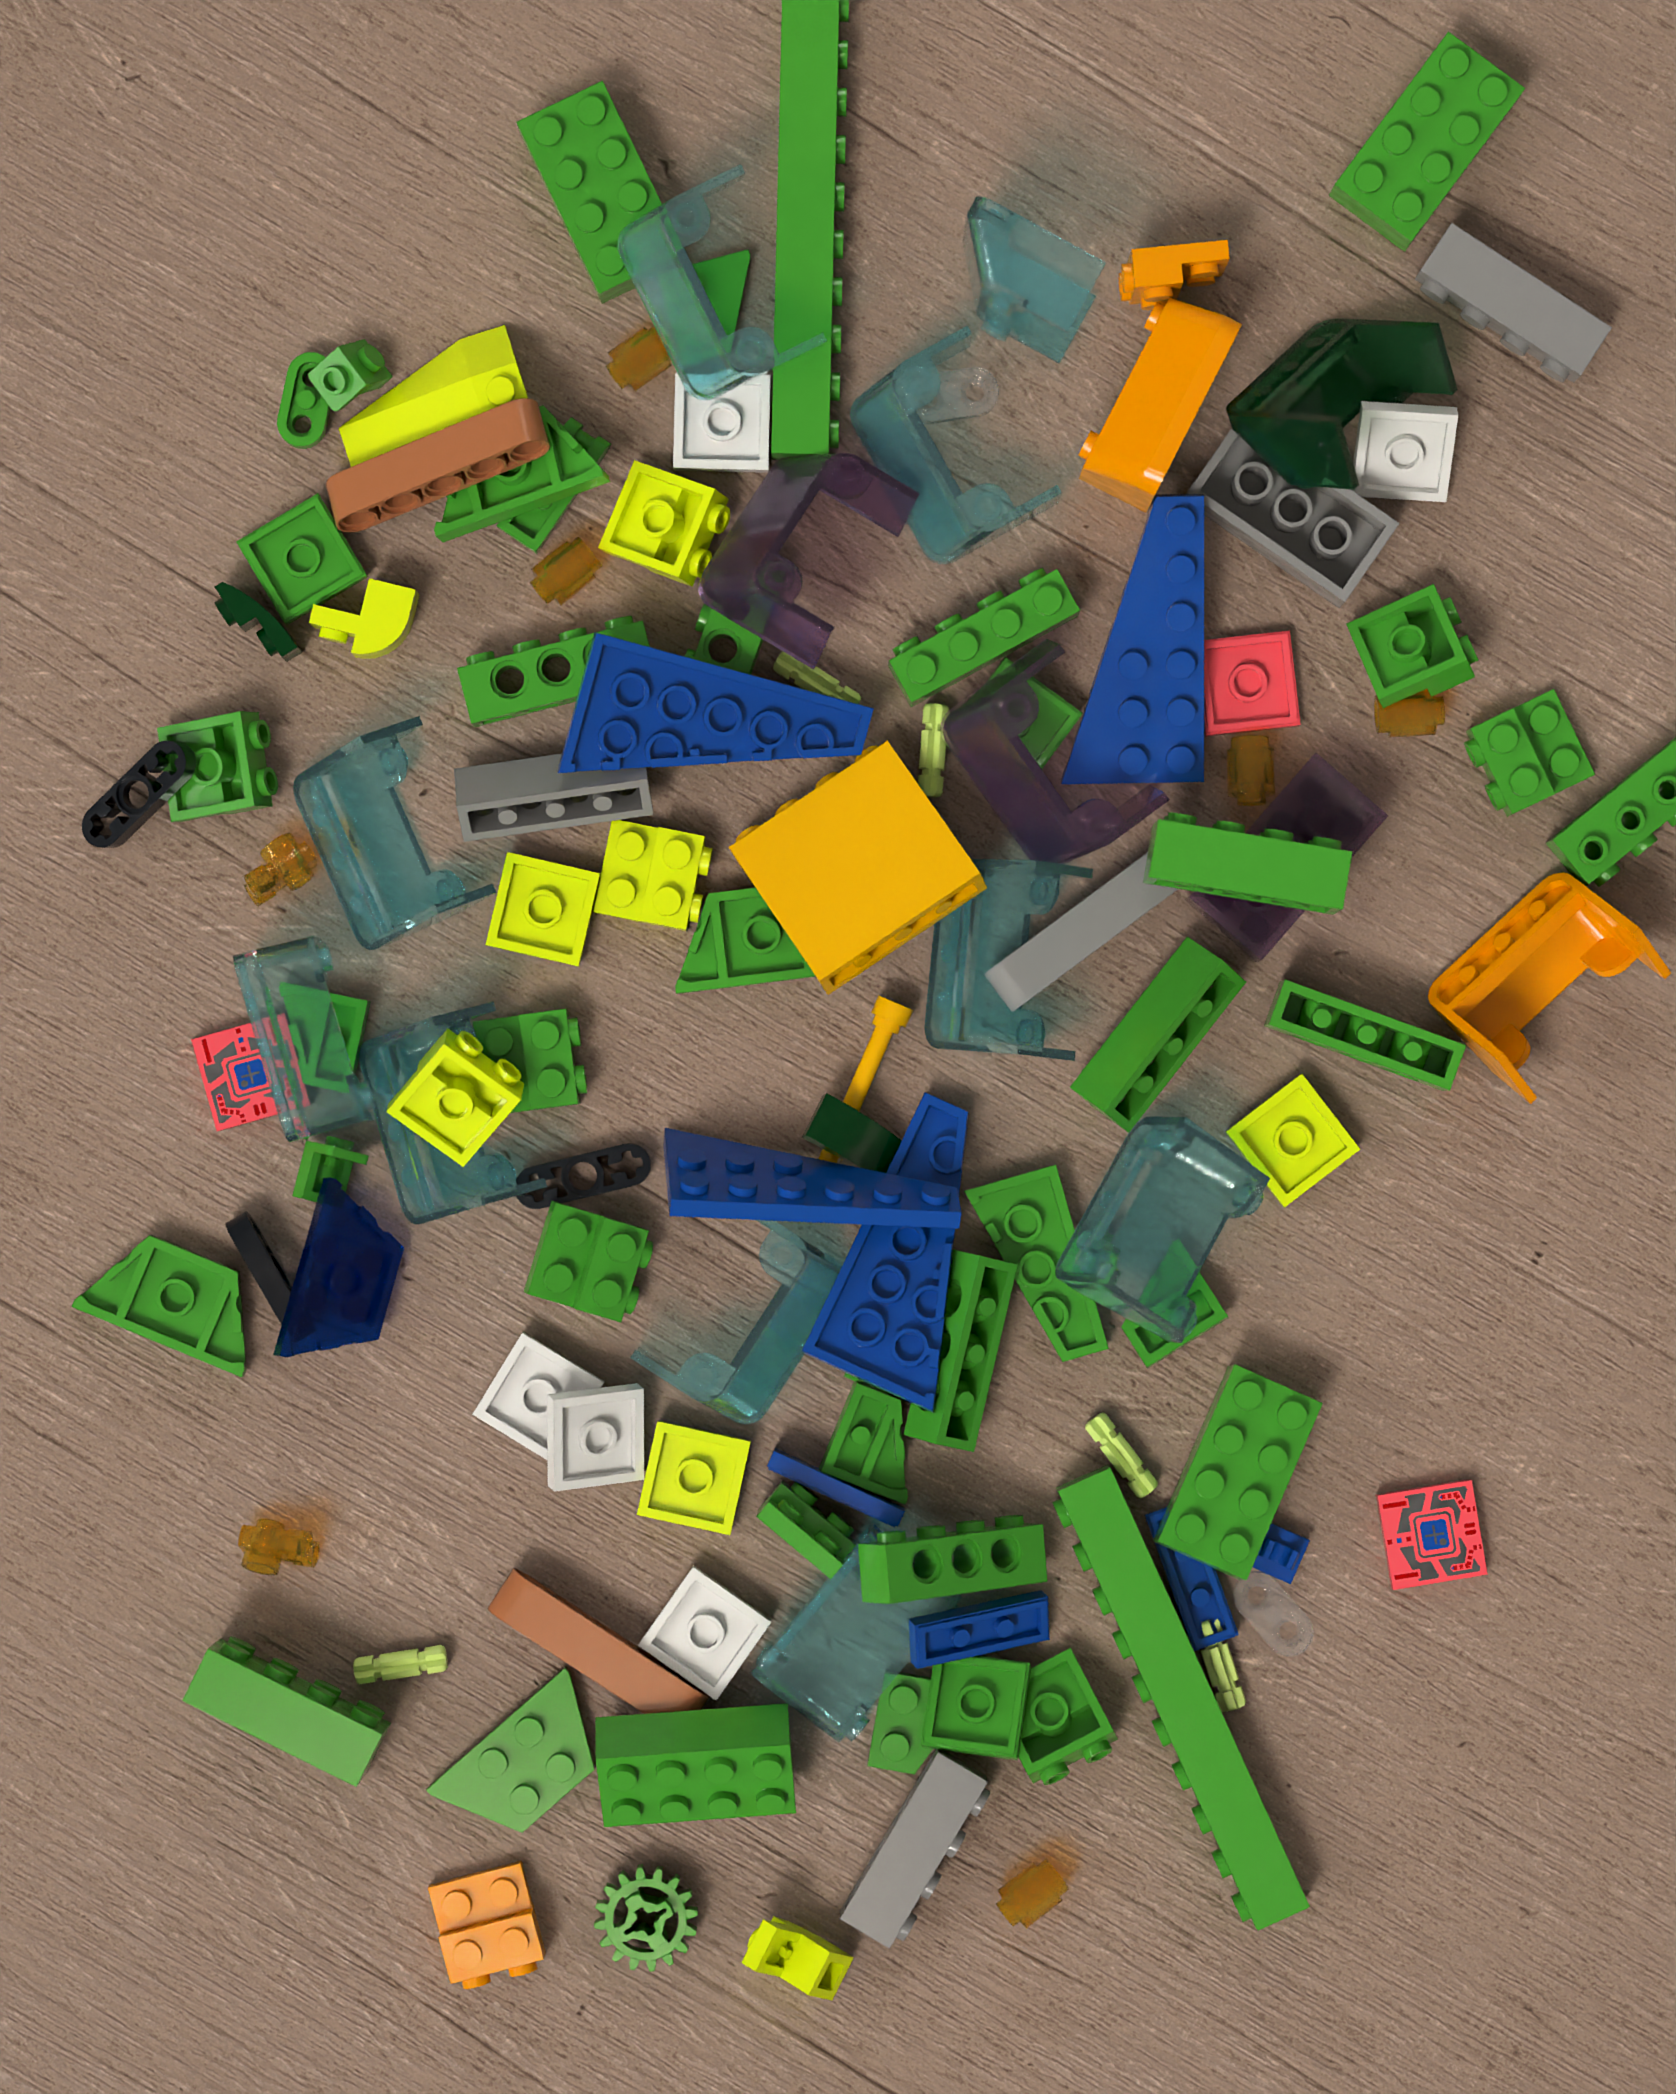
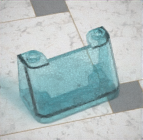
(1158, 1223)
(842, 1650)

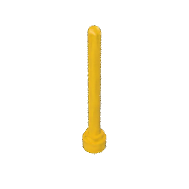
(888, 1020)

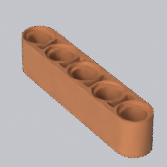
(437, 465)
(592, 1647)

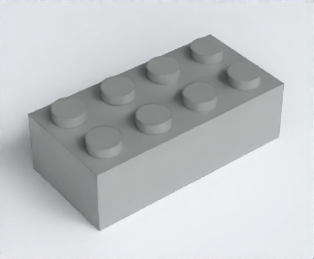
(1311, 533)

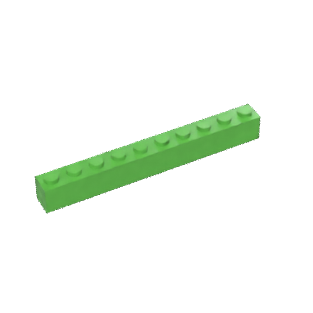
(806, 224)
(1182, 1698)

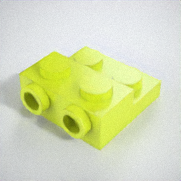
(665, 523)
(652, 875)
(457, 1096)

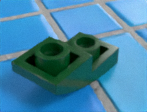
(242, 609)
(851, 1135)

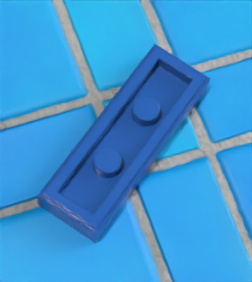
(835, 1488)
(1194, 1591)
(979, 1629)

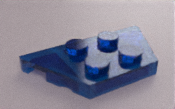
(340, 1279)

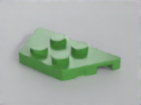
(553, 477)
(739, 946)
(175, 1302)
(524, 1761)

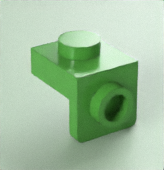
(348, 373)
(322, 1161)

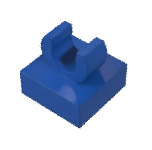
(1281, 1553)

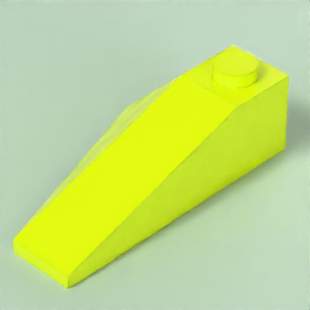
(450, 388)

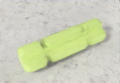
(813, 680)
(932, 750)
(1121, 1455)
(400, 1664)
(1222, 1671)

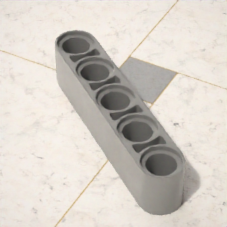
(1075, 935)

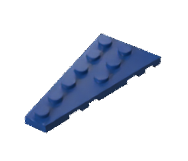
(1150, 680)
(677, 711)
(756, 1183)
(894, 1284)

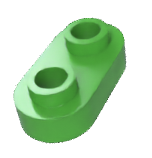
(302, 401)

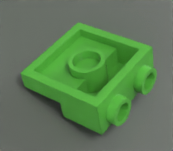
(1413, 646)
(1528, 753)
(229, 766)
(542, 1052)
(588, 1262)
(817, 1538)
(1061, 1720)

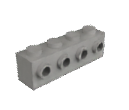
(1512, 304)
(535, 797)
(914, 1847)

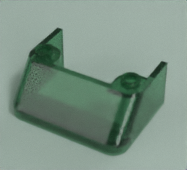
(1316, 387)

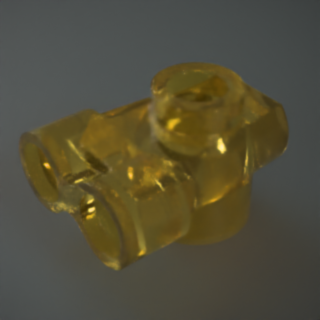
(286, 865)
(270, 1544)

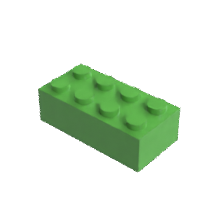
(1426, 141)
(591, 179)
(1247, 865)
(1237, 1472)
(286, 1710)
(695, 1765)

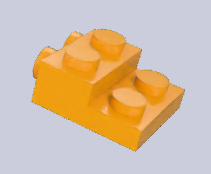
(1159, 271)
(487, 1925)

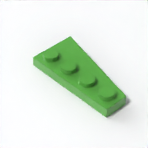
(1031, 1229)

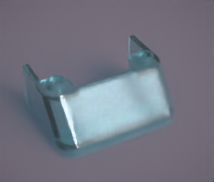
(1026, 279)
(678, 305)
(897, 442)
(370, 843)
(968, 942)
(302, 1039)
(424, 1177)
(775, 1344)

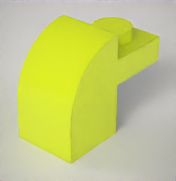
(379, 628)
(797, 1957)

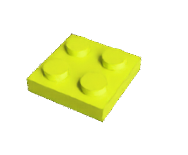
(543, 909)
(1293, 1140)
(693, 1477)

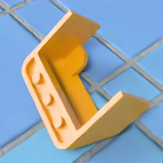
(1158, 402)
(1528, 963)

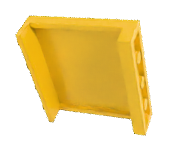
(857, 866)

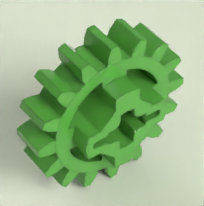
(656, 1936)

